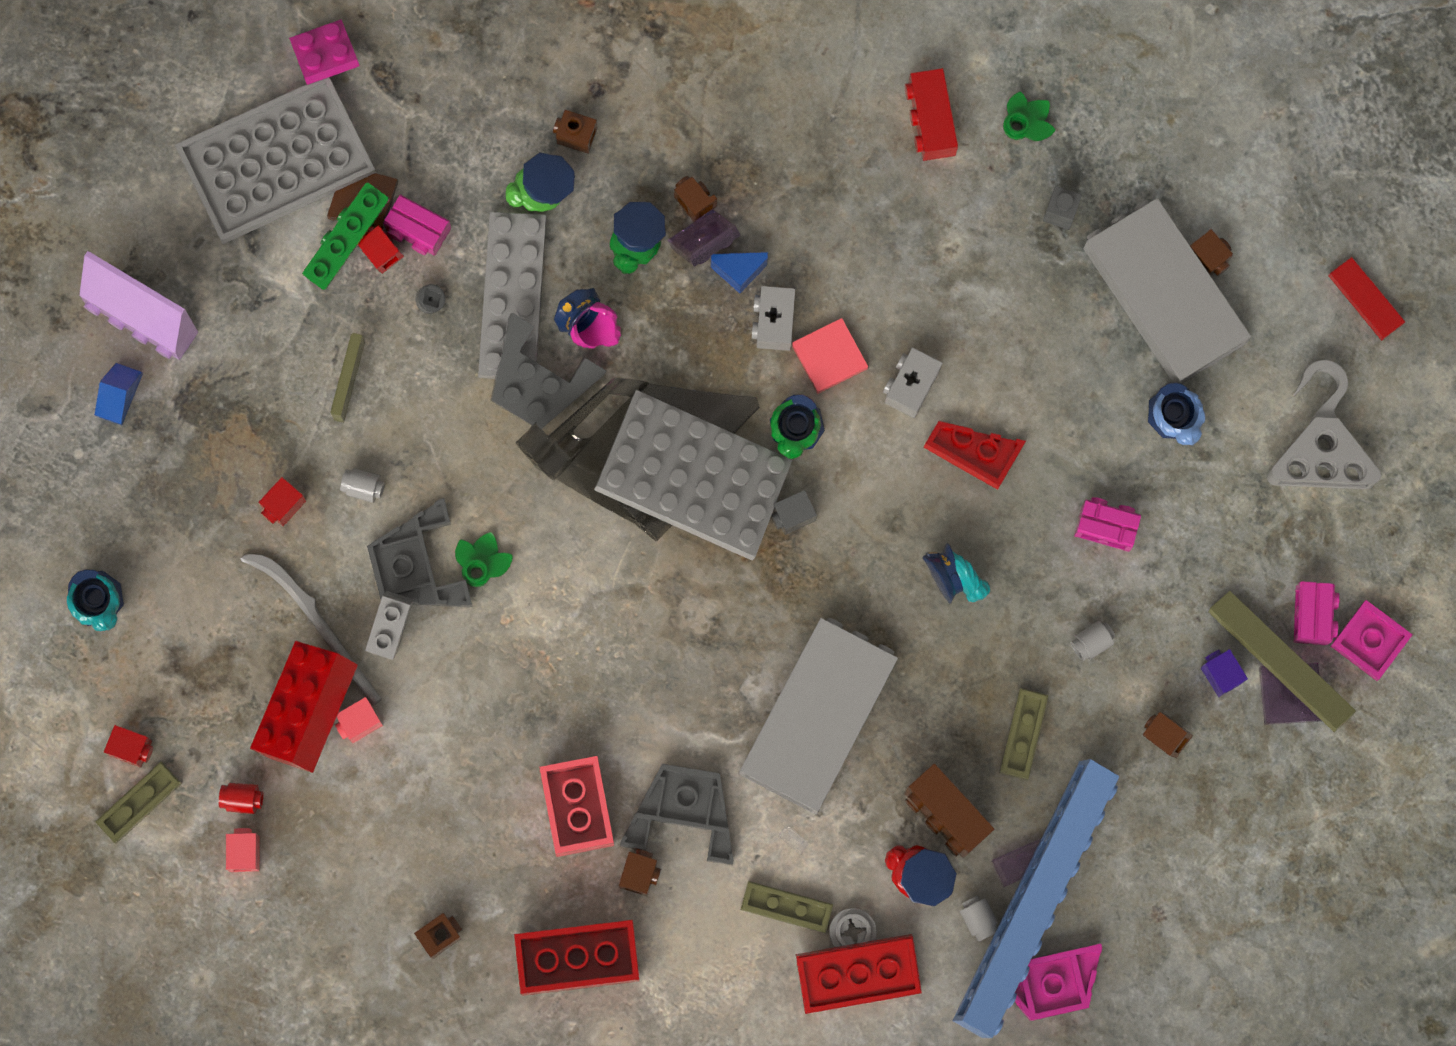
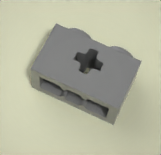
(779, 302)
(908, 398)
(389, 625)

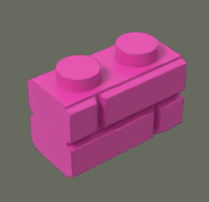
(417, 226)
(1108, 524)
(1315, 613)

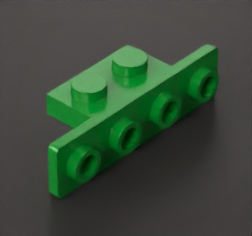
(345, 236)

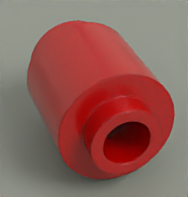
(240, 798)

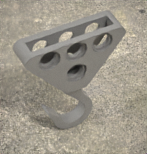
(1343, 451)

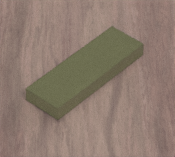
(347, 377)
(1023, 734)
(138, 802)
(786, 907)

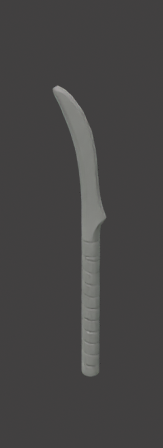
(309, 607)

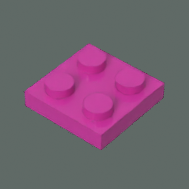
(324, 52)
(1371, 640)

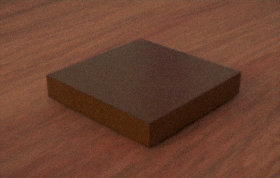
(345, 196)

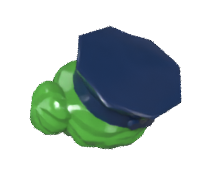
(541, 183)

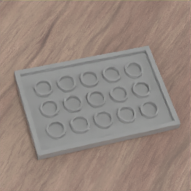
(275, 159)
(693, 475)

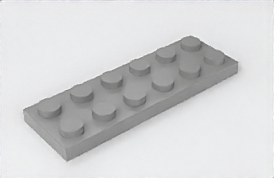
(511, 284)

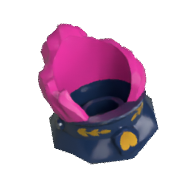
(587, 319)

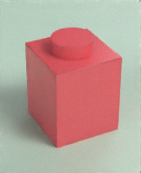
(357, 721)
(242, 851)

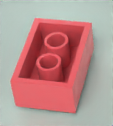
(576, 806)

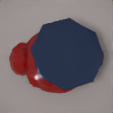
(921, 874)

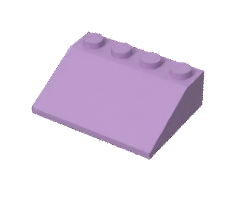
(135, 307)

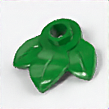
(1029, 116)
(482, 556)

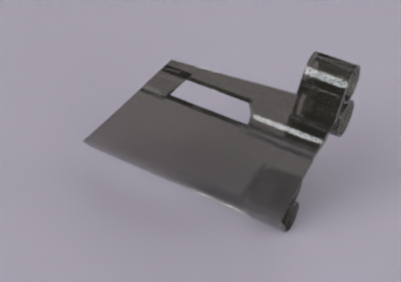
(581, 460)

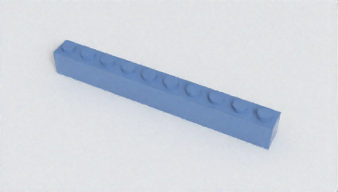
(1036, 899)

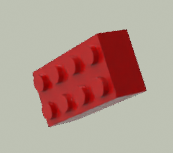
(304, 706)
(576, 957)

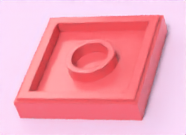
(829, 355)

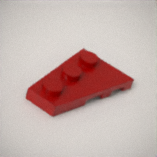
(974, 452)

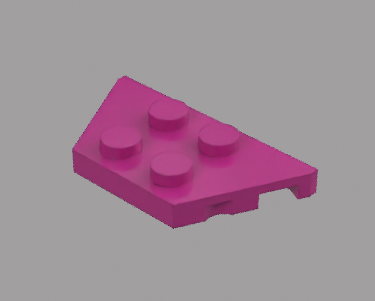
(1058, 983)

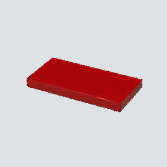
(858, 973)

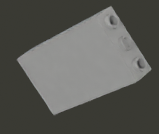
(1166, 291)
(819, 715)

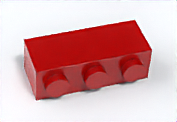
(931, 114)

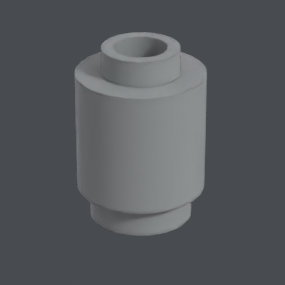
(362, 485)
(1093, 640)
(979, 918)

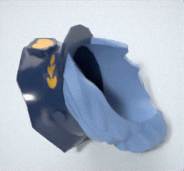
(1177, 414)

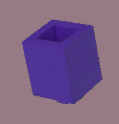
(1223, 672)

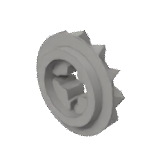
(859, 919)

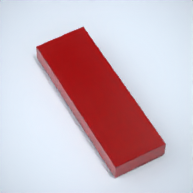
(1366, 298)

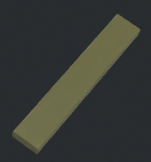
(1282, 661)

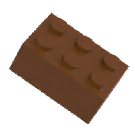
(947, 811)

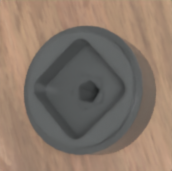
(430, 298)

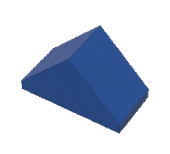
(739, 268)
(117, 393)

